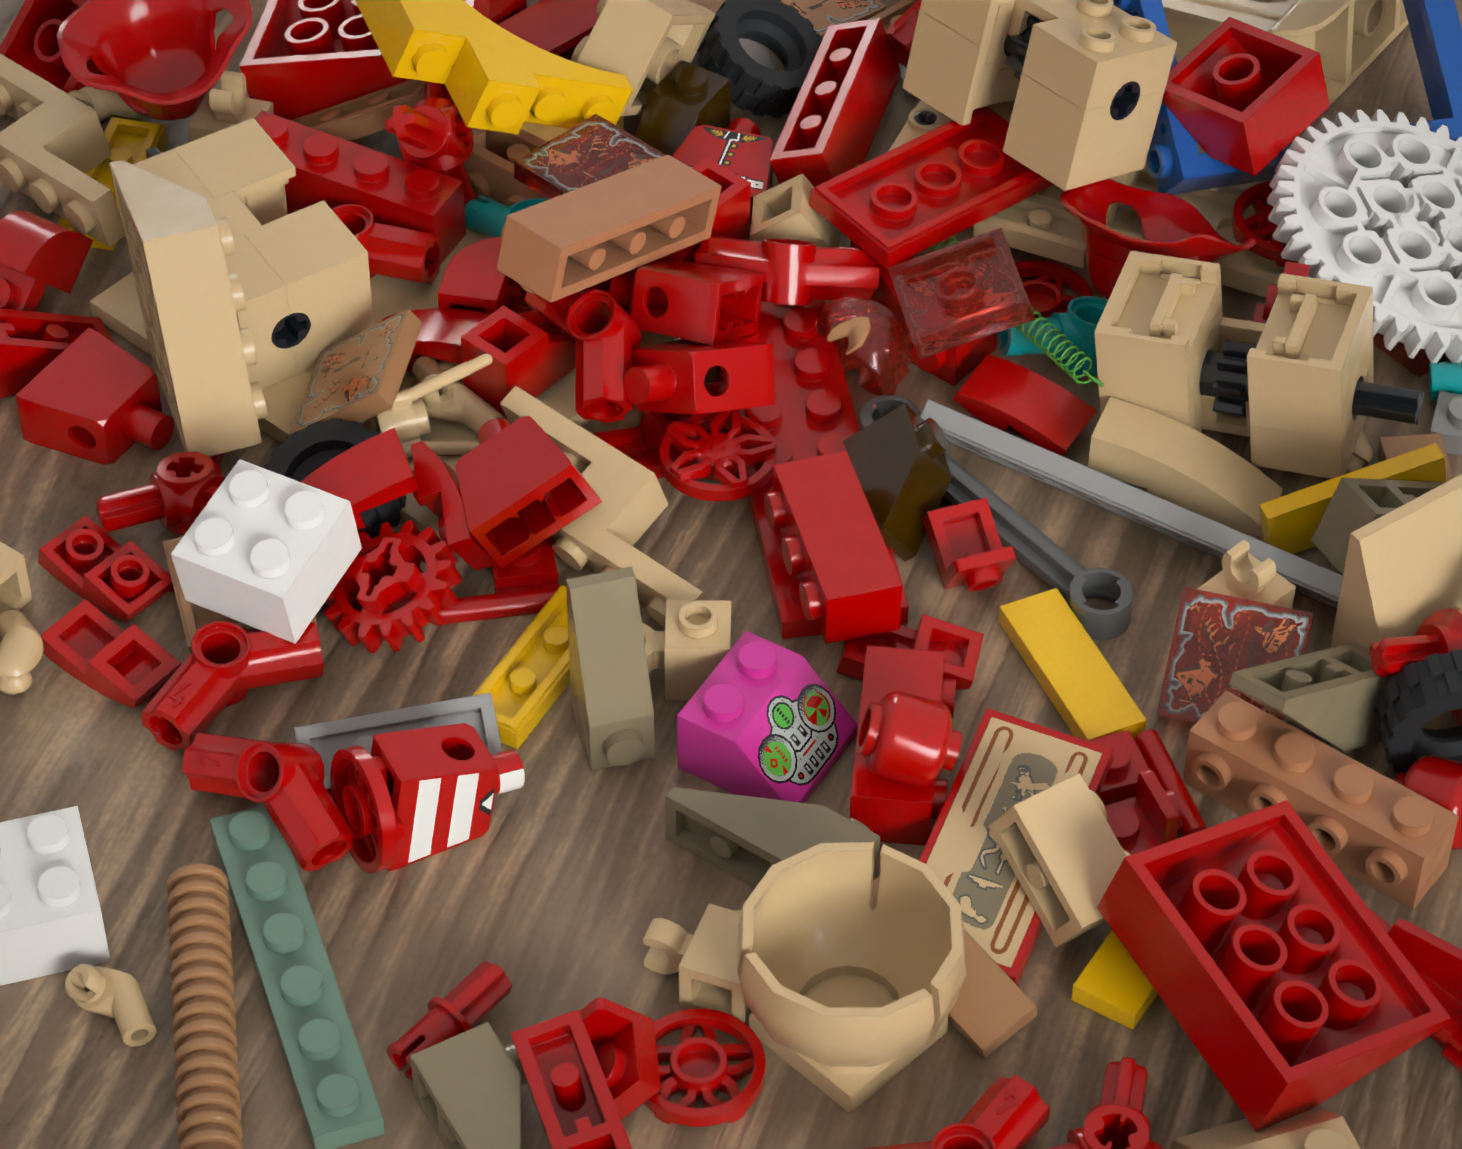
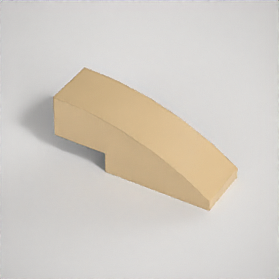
(1180, 466)

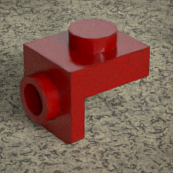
(967, 546)

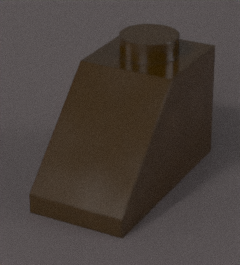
(681, 102)
(901, 474)

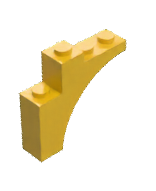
(488, 70)

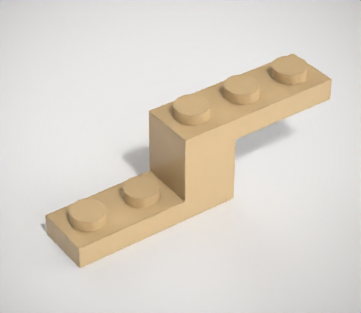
(52, 150)
(628, 507)

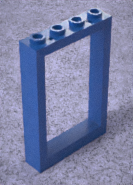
(1438, 46)

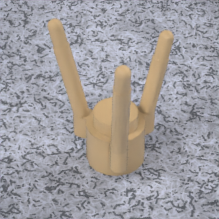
(410, 413)

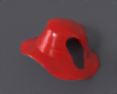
(153, 50)
(1167, 224)

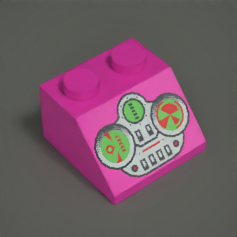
(763, 724)

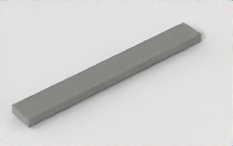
(1127, 500)

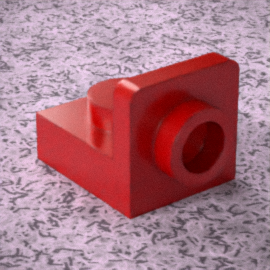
(1147, 818)
(625, 1051)

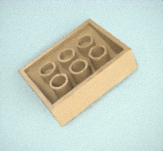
(191, 311)
(1402, 569)

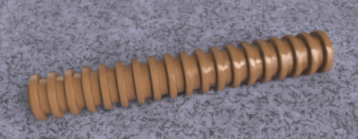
(203, 1009)

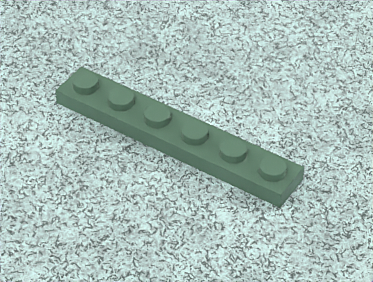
(297, 980)

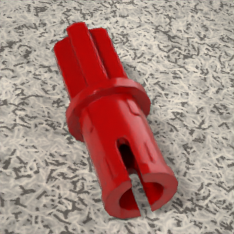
(452, 1014)

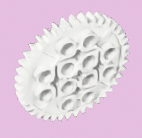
(1380, 212)

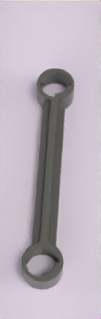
(1033, 546)

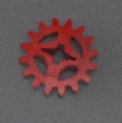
(393, 588)

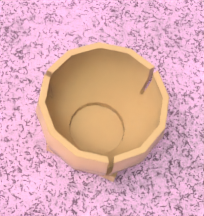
(846, 981)

